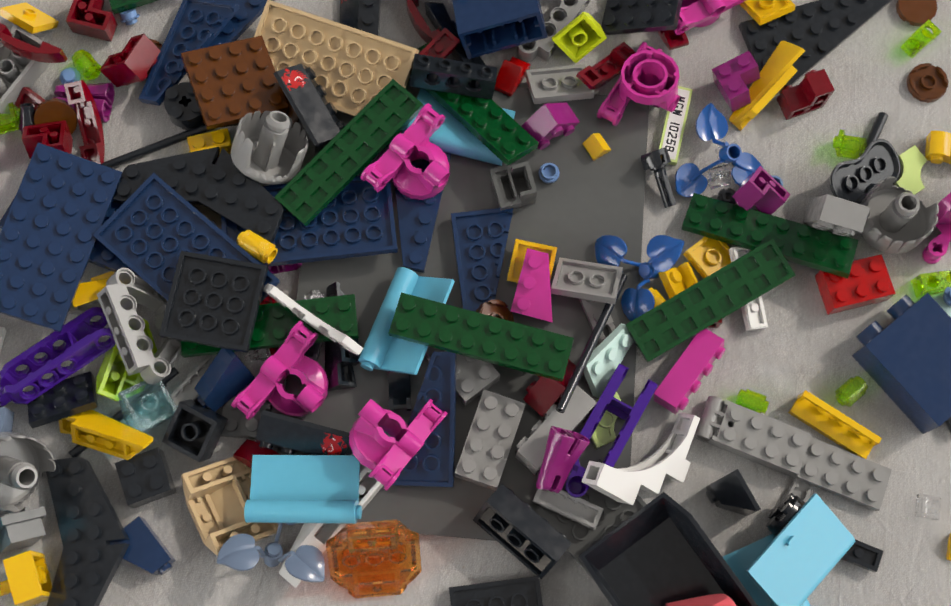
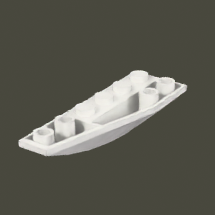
(317, 533)

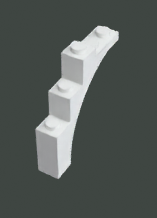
(648, 475)

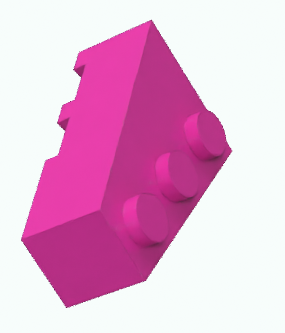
(533, 288)

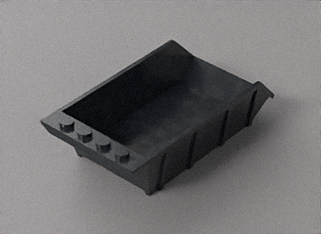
(661, 559)

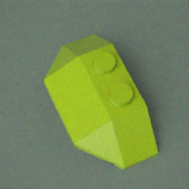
(113, 375)

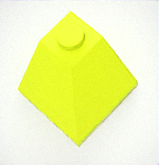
(579, 37)

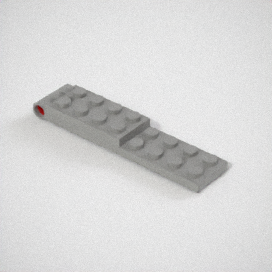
(792, 452)

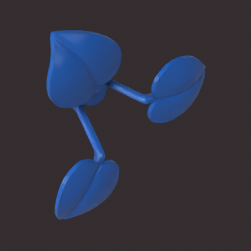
(714, 126)
(663, 253)

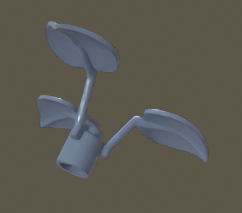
(242, 555)

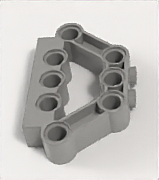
(546, 47)
(127, 295)

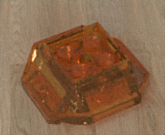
(374, 558)

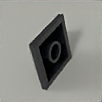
(732, 494)

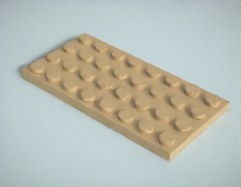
(346, 60)

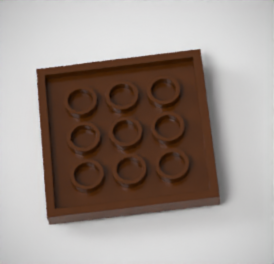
(233, 81)

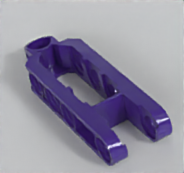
(79, 346)
(573, 485)

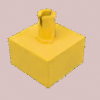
(27, 578)

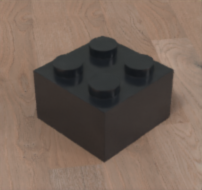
(194, 430)
(145, 478)

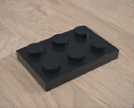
(63, 400)

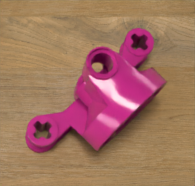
(702, 13)
(647, 67)
(405, 148)
(941, 242)
(270, 380)
(387, 454)

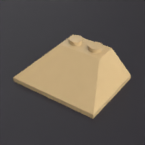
(217, 502)

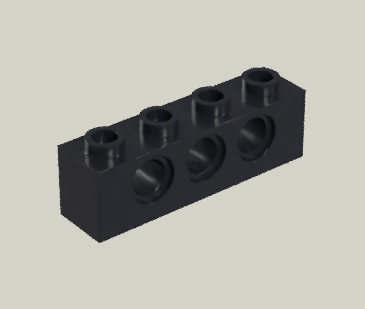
(453, 76)

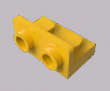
(212, 139)
(678, 279)

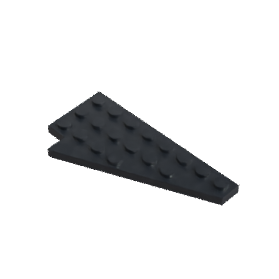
(813, 26)

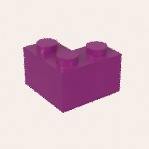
(733, 77)
(550, 122)
(762, 191)

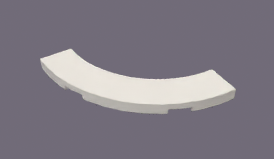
(312, 320)

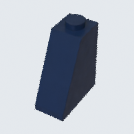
(222, 380)
(146, 548)

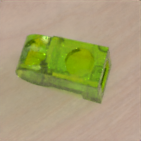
(921, 39)
(931, 283)

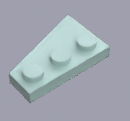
(606, 359)

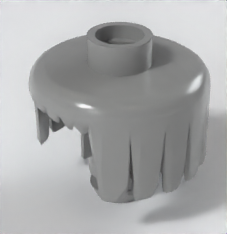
(269, 147)
(896, 218)
(21, 468)

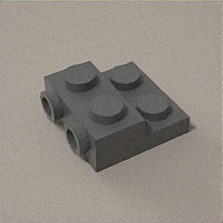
(237, 424)

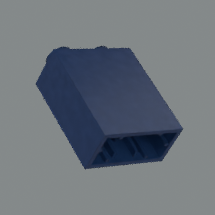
(497, 24)
(912, 360)

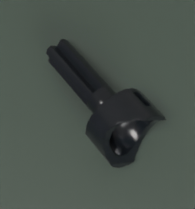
(657, 161)

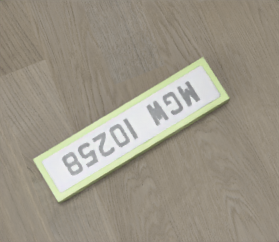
(675, 125)

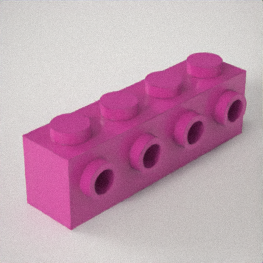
(689, 370)

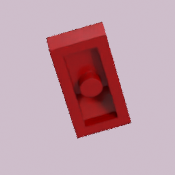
(511, 75)

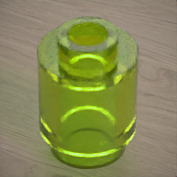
(86, 64)
(851, 391)
(752, 400)

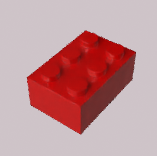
(865, 285)

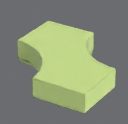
(911, 165)
(605, 430)

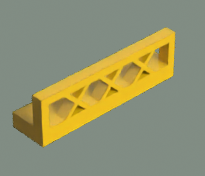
(834, 424)

